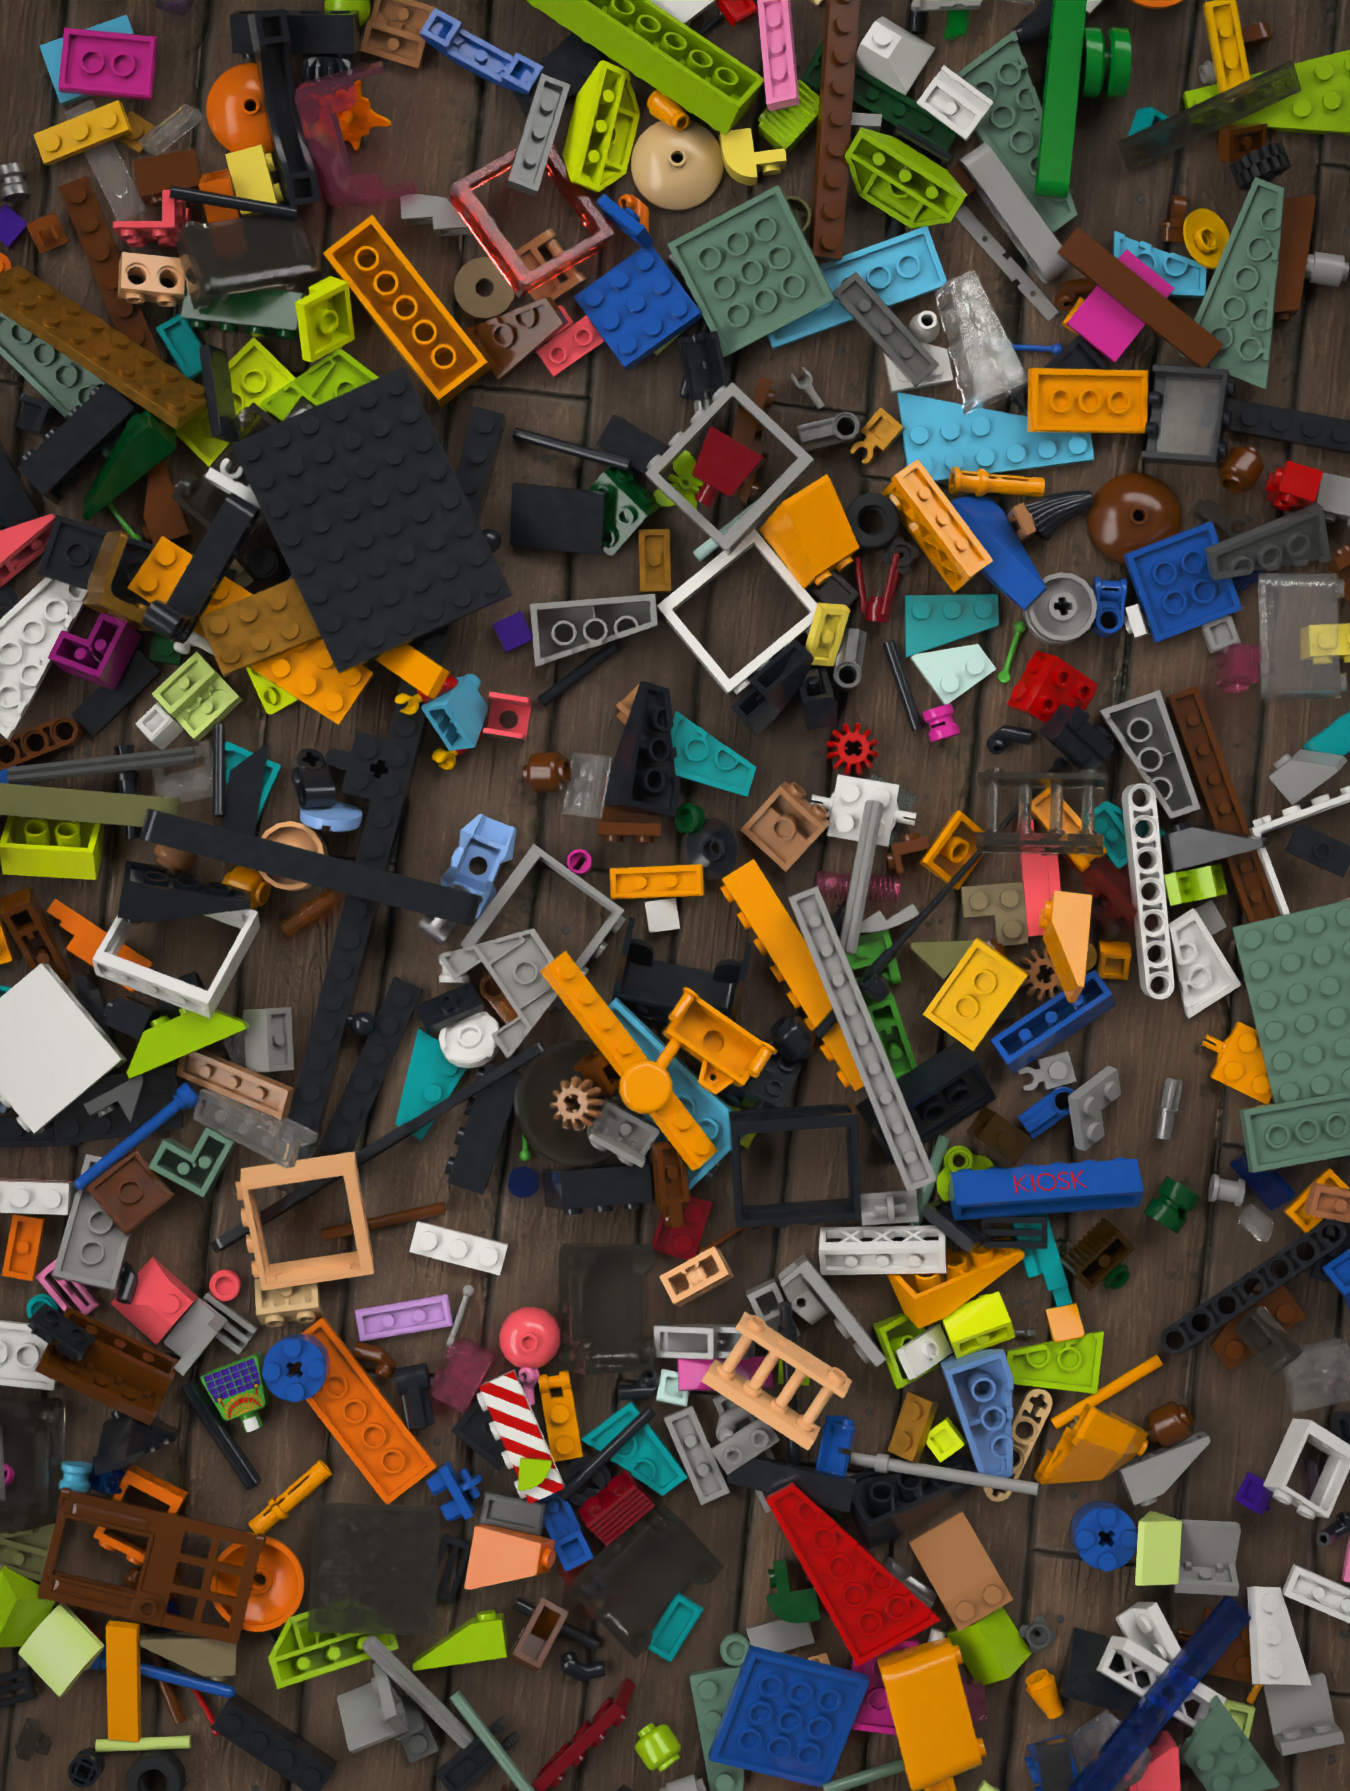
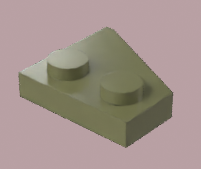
(26, 1551)

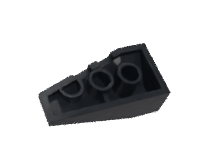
(644, 766)
(128, 1440)
(1083, 1682)

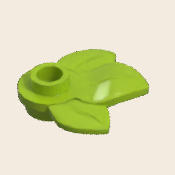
(971, 1161)

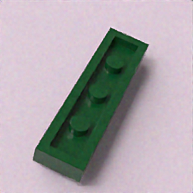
(879, 98)

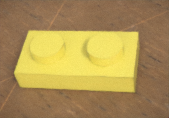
(827, 632)

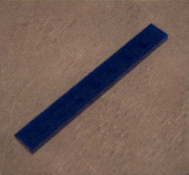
(1163, 1698)

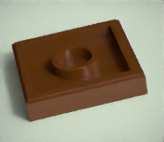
(130, 1192)

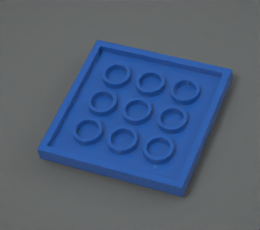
(788, 1717)

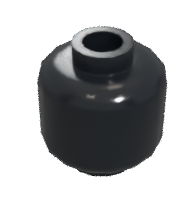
(792, 1038)

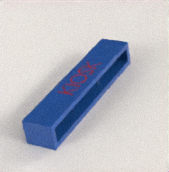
(1045, 1189)

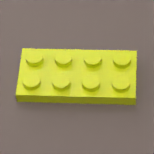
(253, 378)

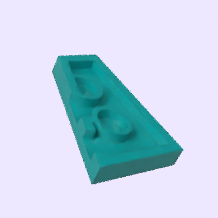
(942, 619)
(708, 760)
(428, 1081)

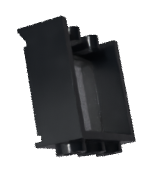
(1189, 416)

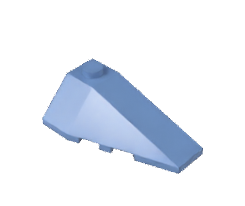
(983, 1401)

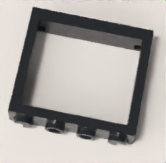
(791, 1119)

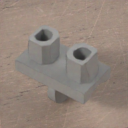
(889, 1207)

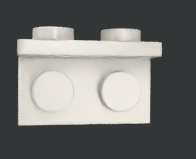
(1149, 1629)

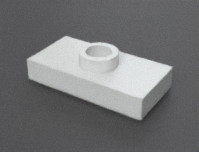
(924, 1351)

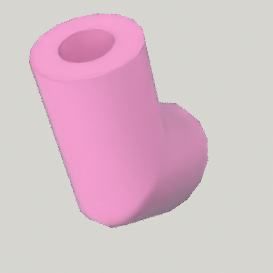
(528, 1379)

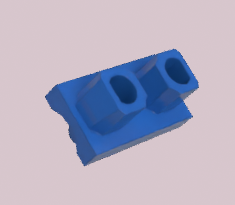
(448, 1479)

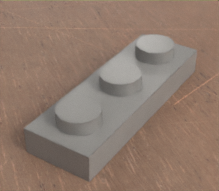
(696, 1454)

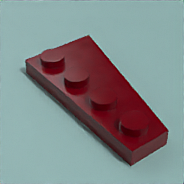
(609, 1713)

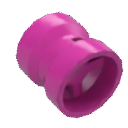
(941, 715)

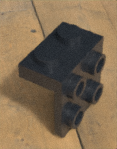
(768, 1089)

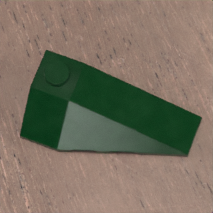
(138, 449)

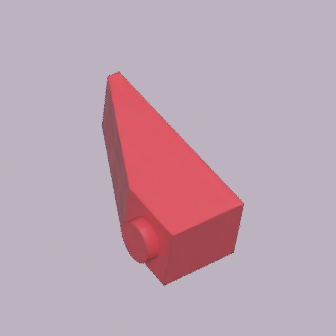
(22, 545)

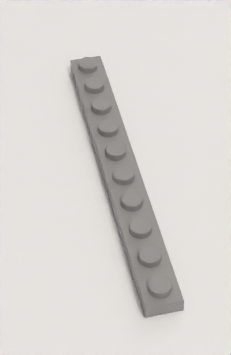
(862, 1039)

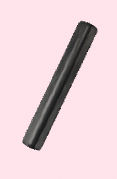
(221, 1434)

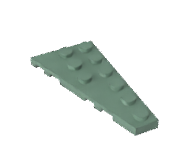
(1015, 123)

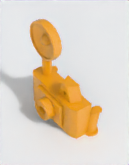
(708, 1036)

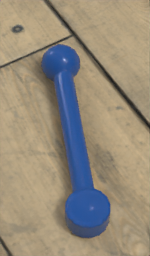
(1055, 349)

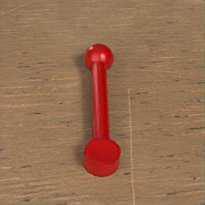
(207, 1711)

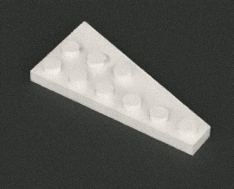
(26, 642)

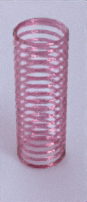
(820, 881)

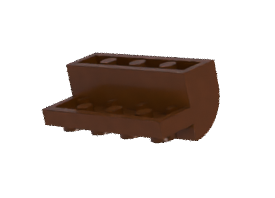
(114, 1371)

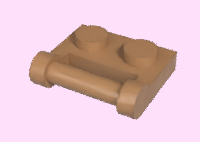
(533, 259)

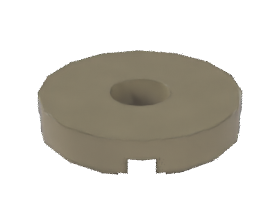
(470, 301)

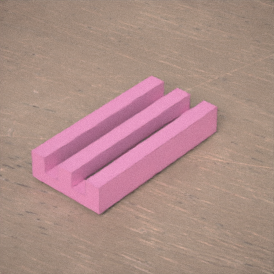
(59, 1299)

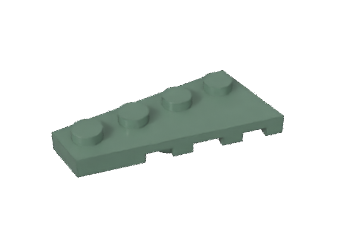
(711, 1694)

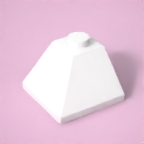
(893, 55)

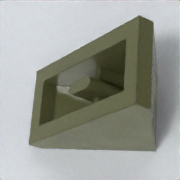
(940, 956)

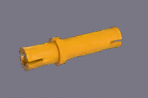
(296, 1493)

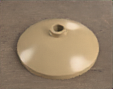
(674, 184)

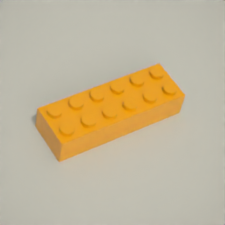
(406, 311)

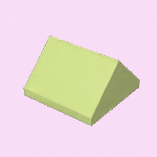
(1158, 1550)

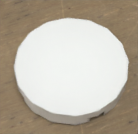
(470, 1041)

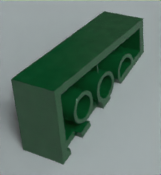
(252, 312)

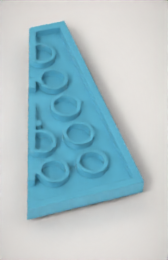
(704, 1107)

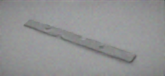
(1008, 266)

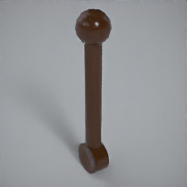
(731, 1233)

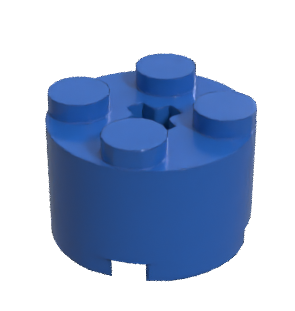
(297, 1385)
(1096, 1551)

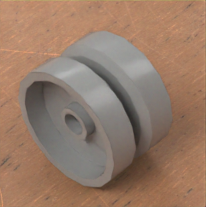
(1078, 605)

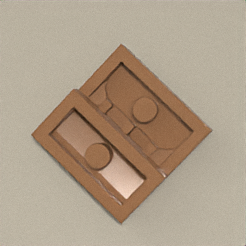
(396, 30)

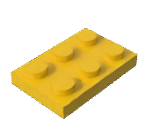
(975, 994)

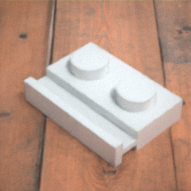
(955, 103)

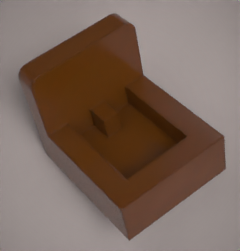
(910, 844)

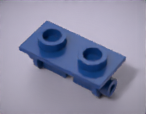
(837, 1434)

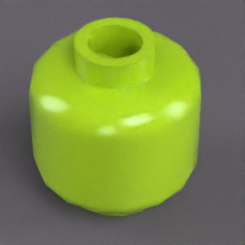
(657, 1747)

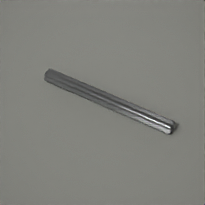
(101, 765)

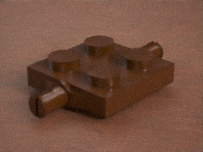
(1236, 1659)

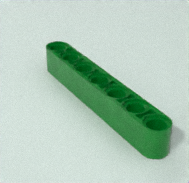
(1060, 98)

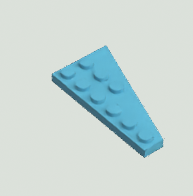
(983, 439)

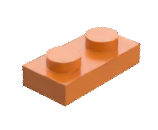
(23, 1247)

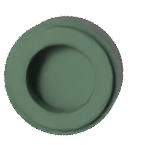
(734, 1648)

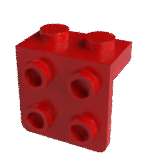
(1048, 685)

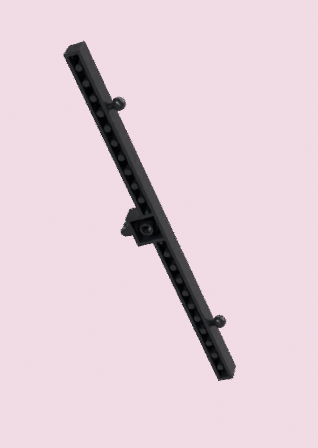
(384, 818)

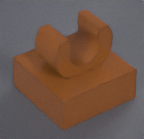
(47, 232)

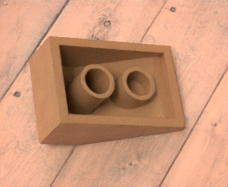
(960, 1571)

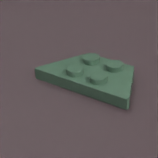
(1224, 1755)

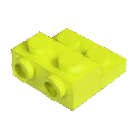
(325, 318)

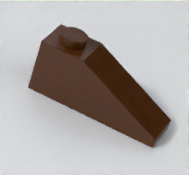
(162, 512)
(32, 931)

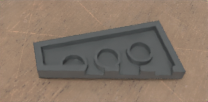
(1282, 542)

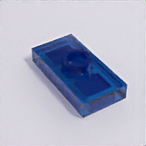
(1266, 1184)

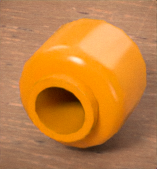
(249, 880)

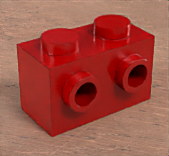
(1293, 486)

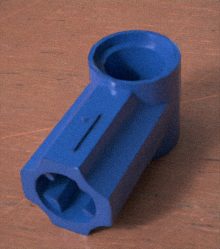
(1044, 1113)

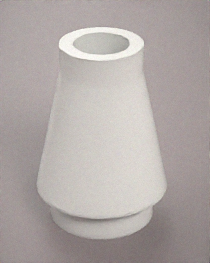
(921, 332)

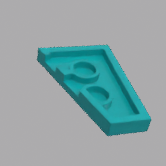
(643, 1455)

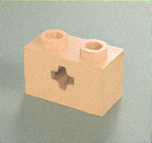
(696, 1276)

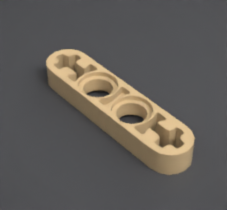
(1024, 1445)

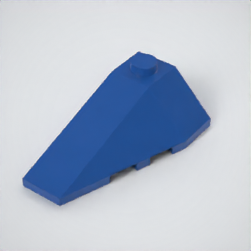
(1011, 566)

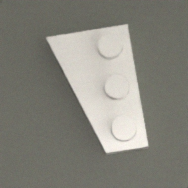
(1199, 964)
(1273, 1642)

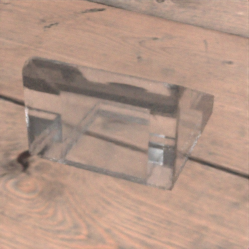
(1256, 1223)

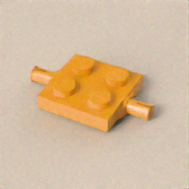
(1241, 1062)

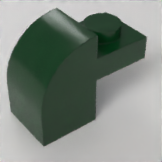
(792, 1606)

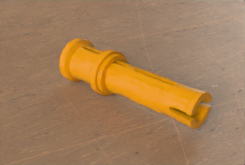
(982, 482)

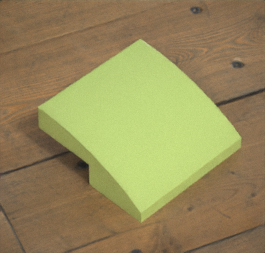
(197, 696)
(61, 1649)

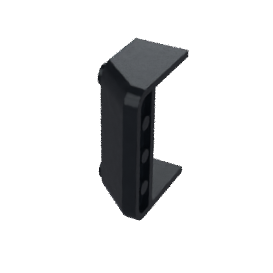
(654, 986)

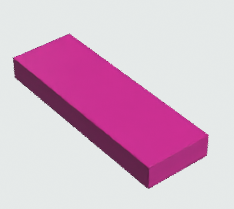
(693, 1370)

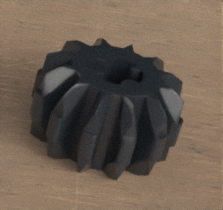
(322, 66)

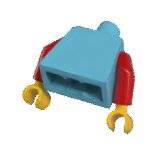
(454, 714)

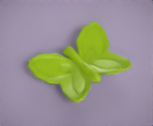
(684, 484)

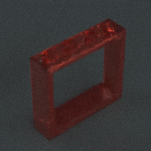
(497, 246)

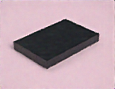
(557, 518)

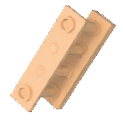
(762, 1405)

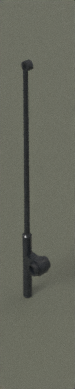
(872, 980)

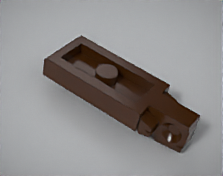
(670, 1182)

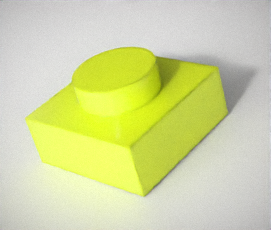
(944, 1439)

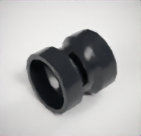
(89, 1762)

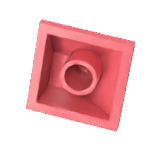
(157, 1301)
(1163, 1768)

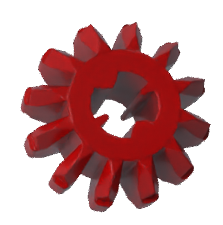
(851, 738)

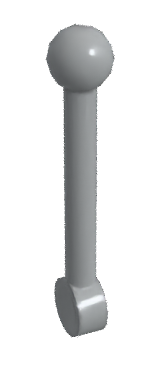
(468, 1291)

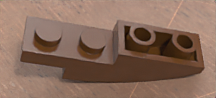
(746, 430)

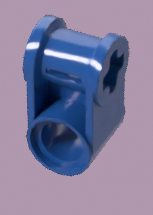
(1110, 602)

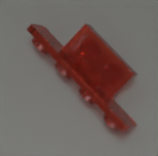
(1113, 887)

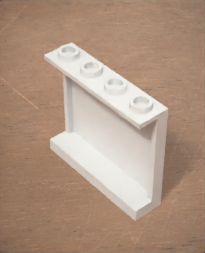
(49, 1049)

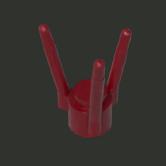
(879, 607)

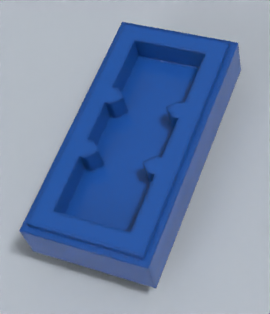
(626, 221)

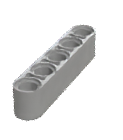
(1014, 212)

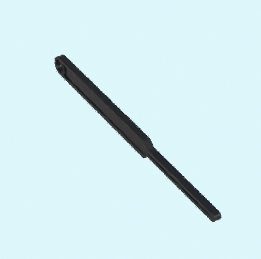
(382, 1145)

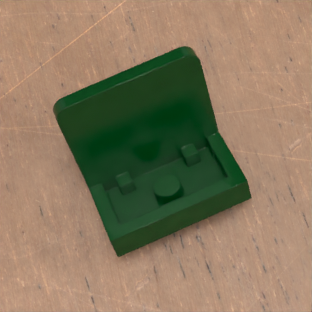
(625, 508)

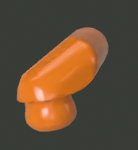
(637, 206)

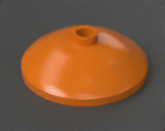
(226, 111)
(269, 1602)

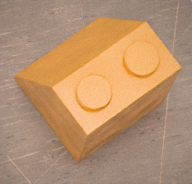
(812, 533)

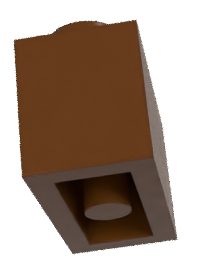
(162, 171)

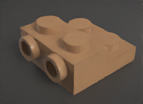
(786, 825)

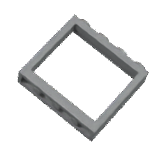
(765, 503)
(513, 883)

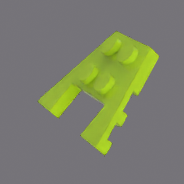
(320, 383)

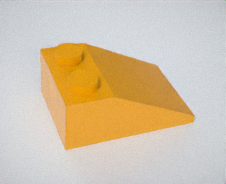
(1066, 936)

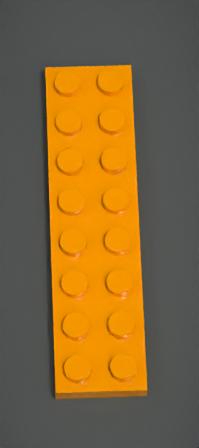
(302, 671)

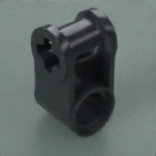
(313, 780)

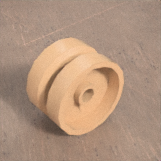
(298, 836)

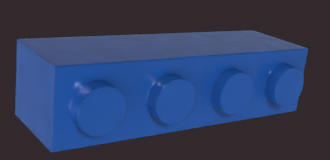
(1052, 1023)

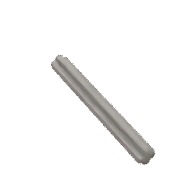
(861, 876)
(417, 1691)

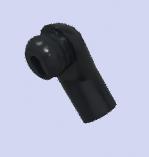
(1335, 1530)

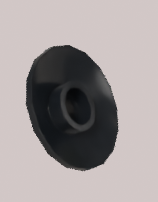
(703, 849)

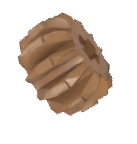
(1033, 969)
(568, 1109)

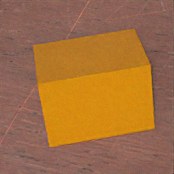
(952, 848)

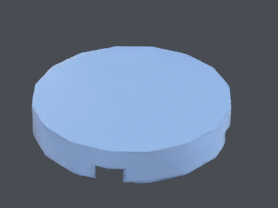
(340, 816)

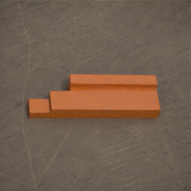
(89, 937)

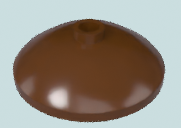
(1112, 518)

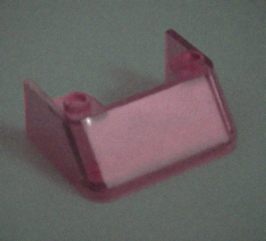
(317, 108)

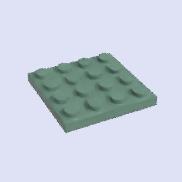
(751, 270)

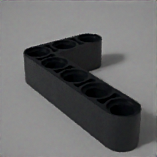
(204, 573)

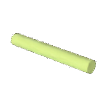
(144, 1743)

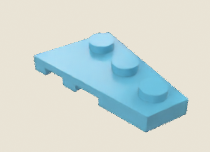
(1180, 272)

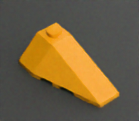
(937, 1295)

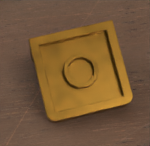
(99, 583)

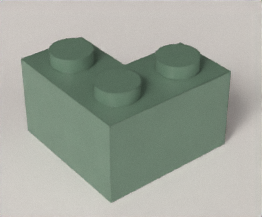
(194, 1168)

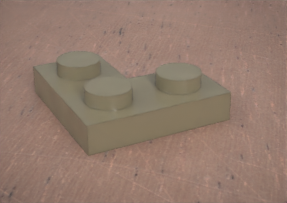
(1003, 901)

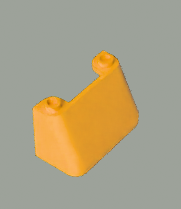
(930, 1712)

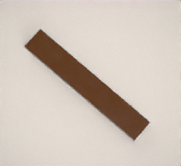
(1139, 298)

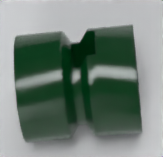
(1172, 1204)

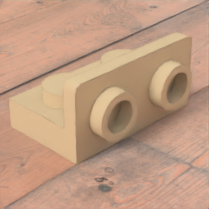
(287, 1304)

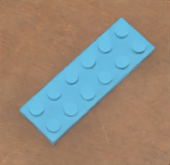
(893, 269)

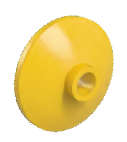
(1205, 237)

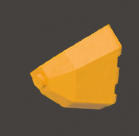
(1092, 1448)

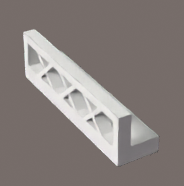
(882, 1254)
(1154, 1666)

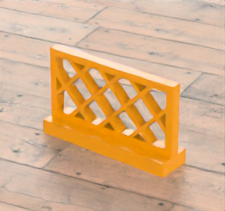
(936, 526)

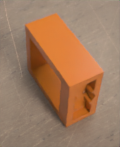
(152, 1486)

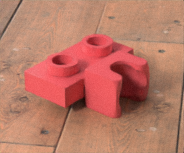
(569, 344)

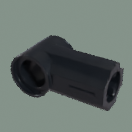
(414, 1387)

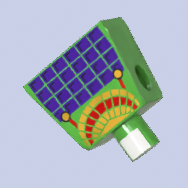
(239, 1390)

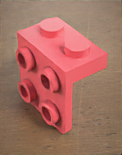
(161, 232)

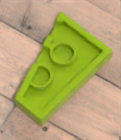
(1059, 1365)

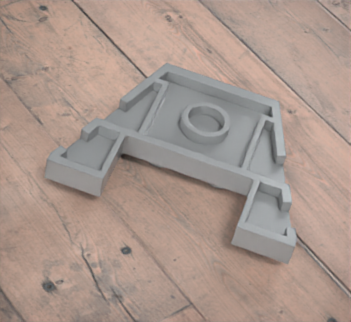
(515, 967)

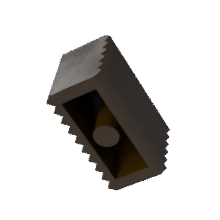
(1097, 1254)

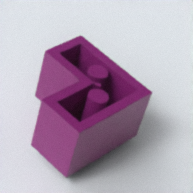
(101, 656)

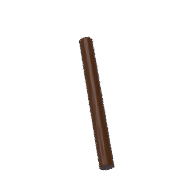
(386, 1220)
(166, 1688)

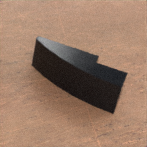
(773, 687)

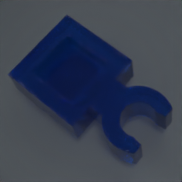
(107, 1482)

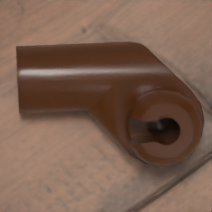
(378, 1355)

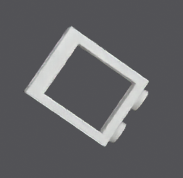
(1331, 1478)

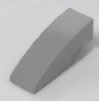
(435, 211)
(698, 1341)

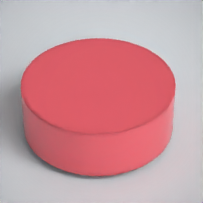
(225, 1285)

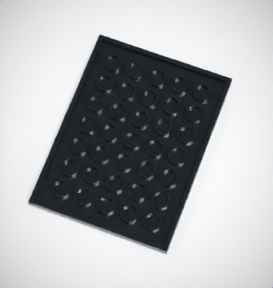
(371, 520)

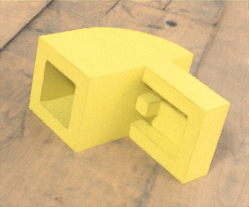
(744, 163)

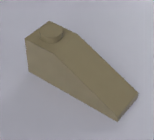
(194, 1652)

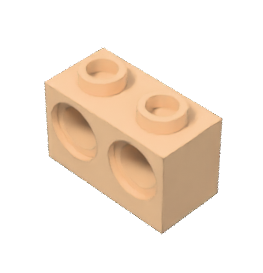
(150, 269)

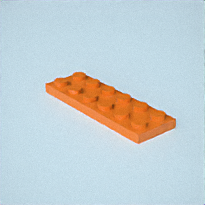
(366, 1421)

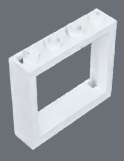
(707, 574)
(1290, 816)
(165, 987)

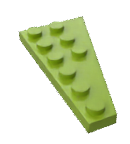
(1316, 109)

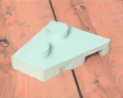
(953, 670)

